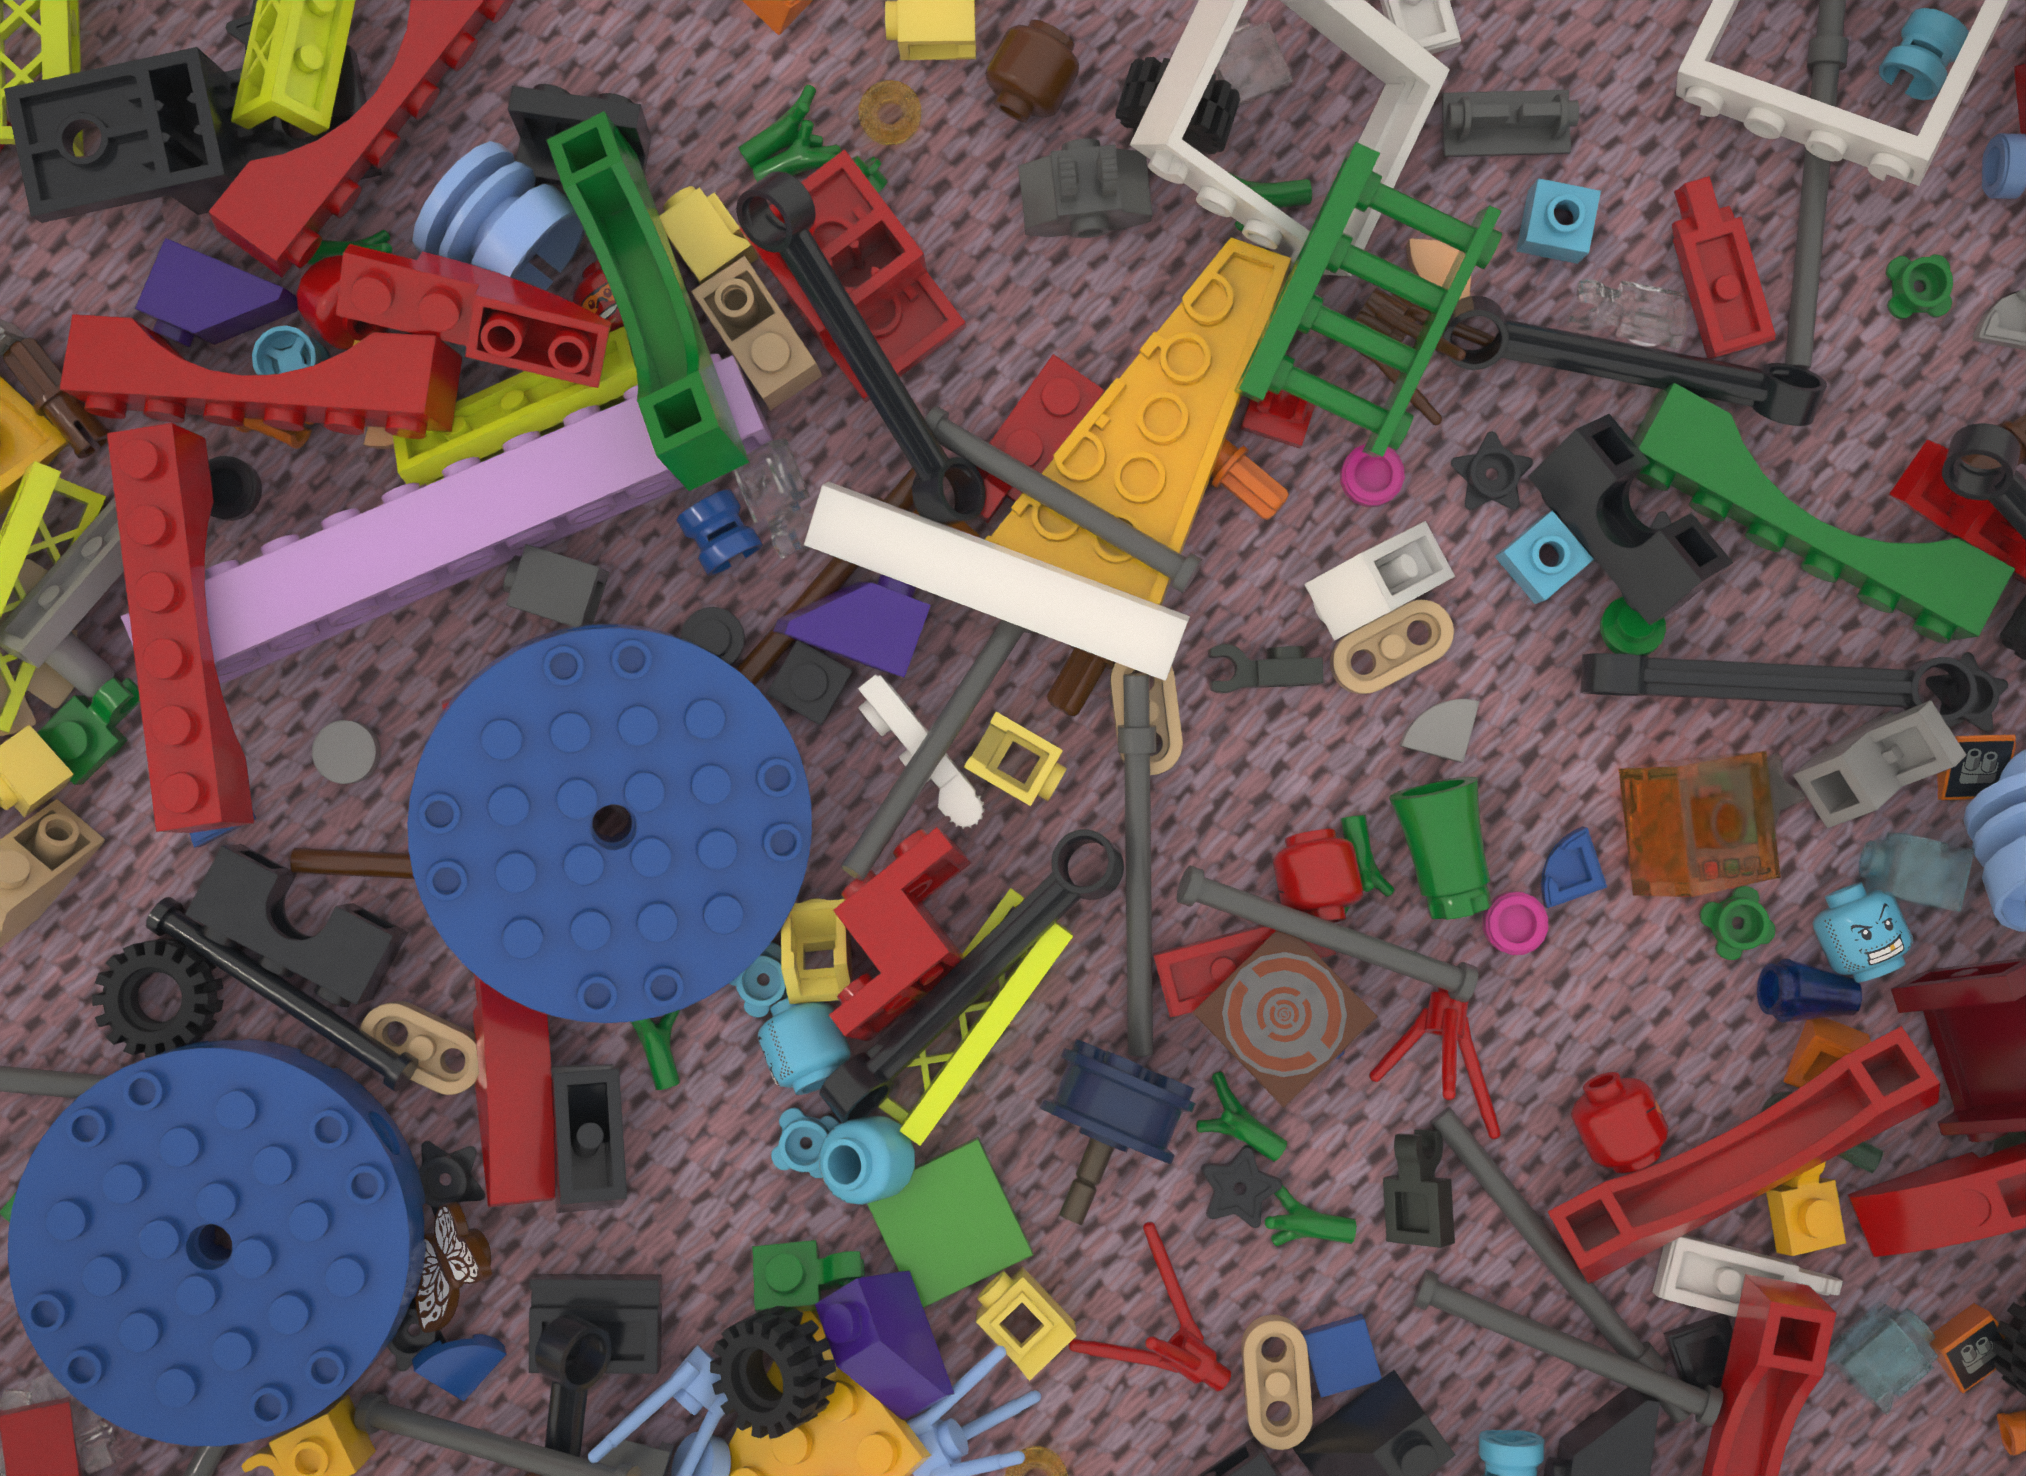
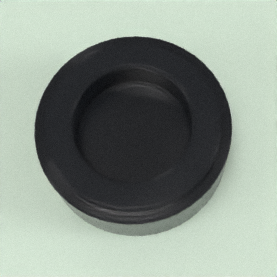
(234, 488)

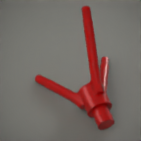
(1446, 1019)
(1184, 1350)

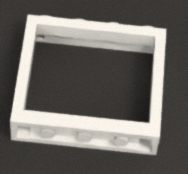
(1356, 27)
(1822, 127)

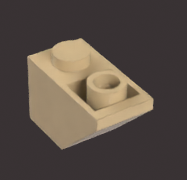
(757, 333)
(39, 863)

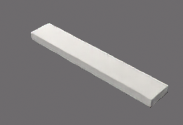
(996, 580)

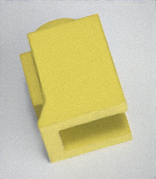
(932, 28)
(704, 233)
(993, 748)
(815, 928)
(1005, 1295)

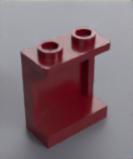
(1980, 1041)

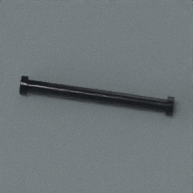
(396, 1068)

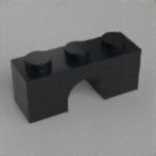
(1589, 488)
(246, 905)

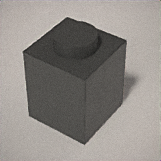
(554, 586)

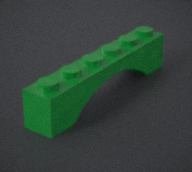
(674, 369)
(1700, 452)

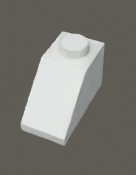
(1379, 580)

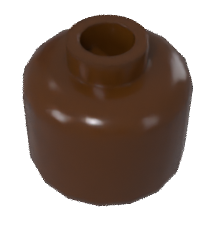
(1032, 71)

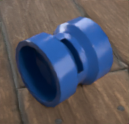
(718, 531)

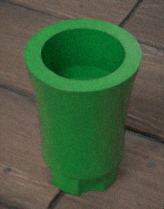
(1446, 845)

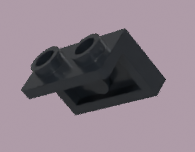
(551, 110)

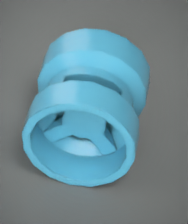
(1928, 46)
(283, 350)
(1511, 1452)

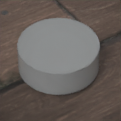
(346, 752)

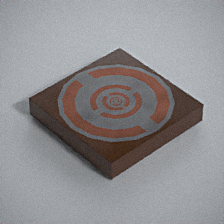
(1285, 1015)

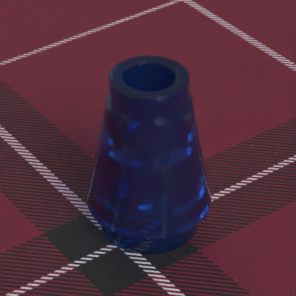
(1806, 992)

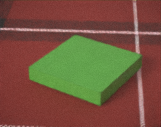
(951, 1223)

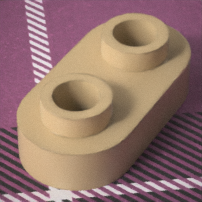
(1390, 648)
(1163, 714)
(427, 1041)
(1276, 1379)

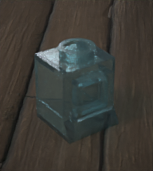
(1917, 870)
(1884, 1354)

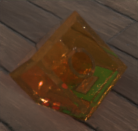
(1699, 824)

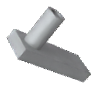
(44, 619)

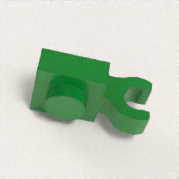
(85, 731)
(795, 1275)

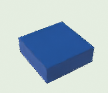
(1341, 1355)

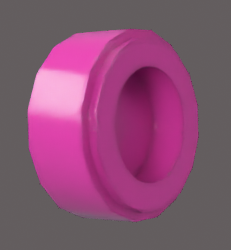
(1371, 479)
(1515, 923)

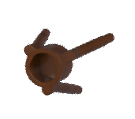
(1397, 320)

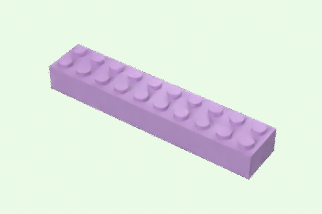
(446, 530)

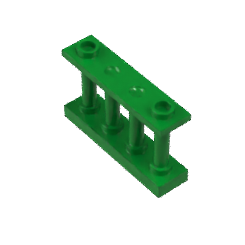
(1332, 249)

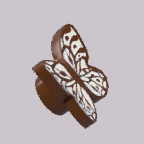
(451, 1259)

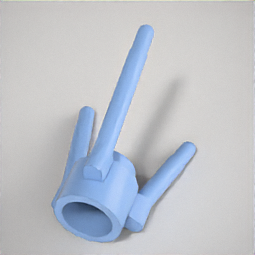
(692, 1389)
(948, 1440)

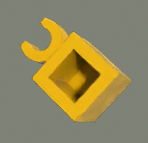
(318, 1446)

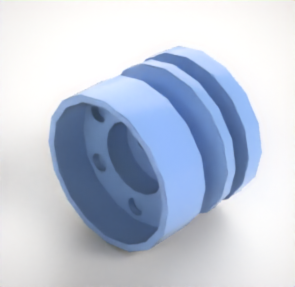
(497, 219)
(1998, 833)

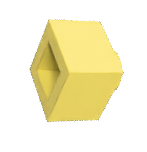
(29, 772)

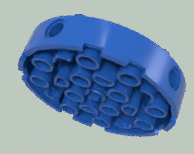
(592, 918)
(122, 1258)

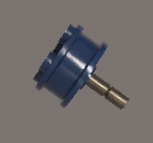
(1117, 1108)

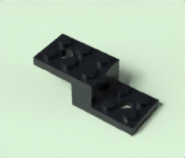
(160, 133)

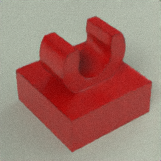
(1279, 418)

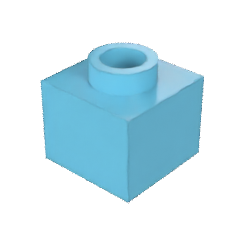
(1544, 235)
(1523, 563)

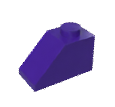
(208, 298)
(863, 623)
(886, 1342)

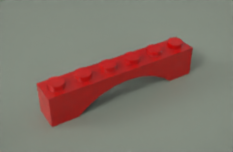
(288, 197)
(380, 382)
(163, 525)
(1818, 1121)
(1768, 1375)

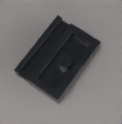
(618, 1303)

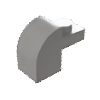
(1876, 761)

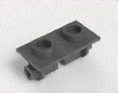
(1508, 123)

